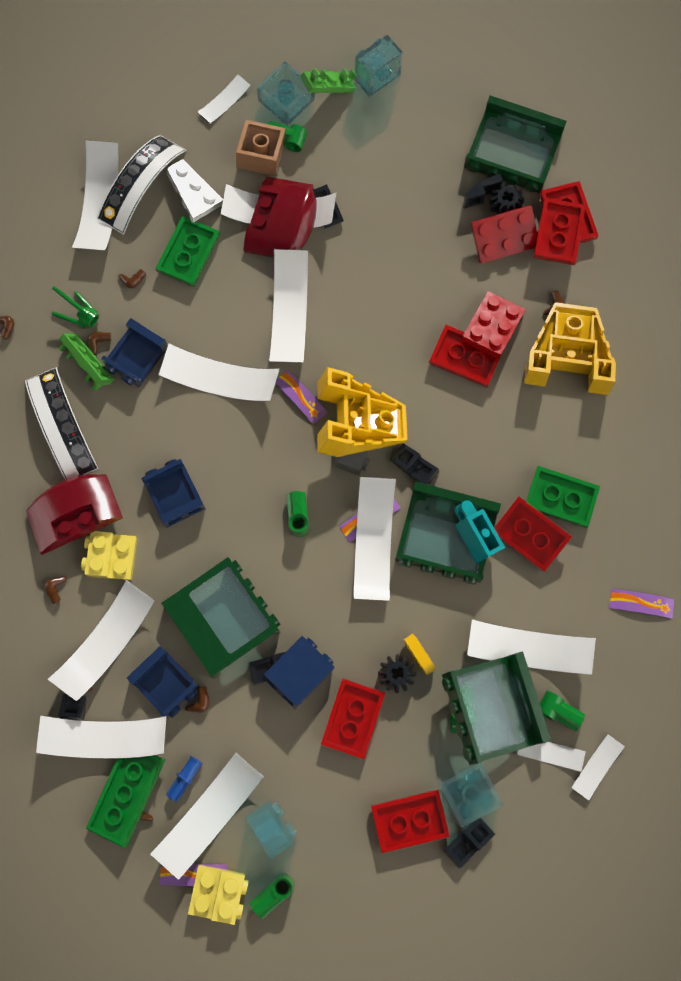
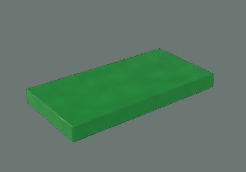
(124, 798)

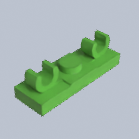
(329, 81)
(85, 360)

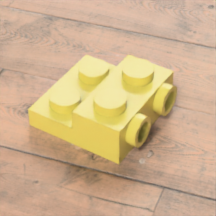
(109, 556)
(218, 894)

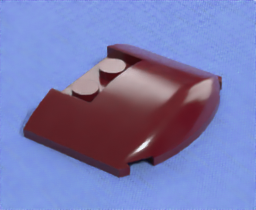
(281, 217)
(72, 511)

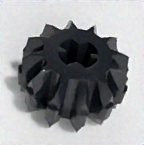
(505, 199)
(399, 681)

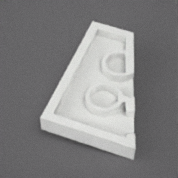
(193, 190)

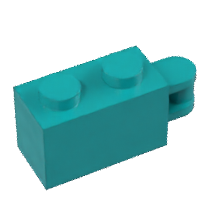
(477, 532)

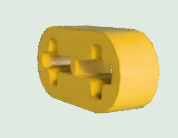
(419, 654)

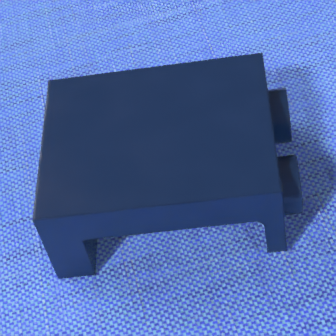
(135, 354)
(173, 492)
(299, 671)
(163, 682)

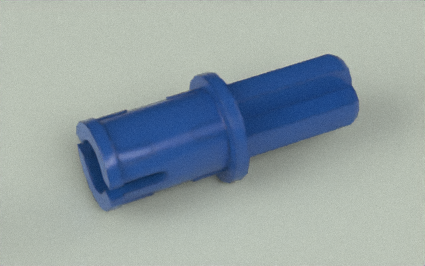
(184, 779)

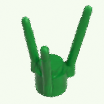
(87, 315)

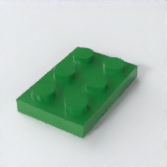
(187, 251)
(562, 496)

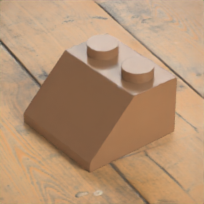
(260, 148)

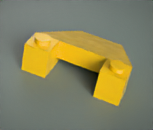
(572, 343)
(363, 416)

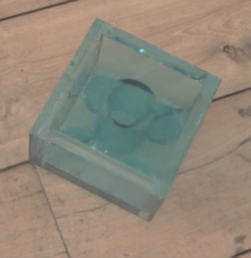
(378, 65)
(284, 93)
(470, 794)
(272, 829)

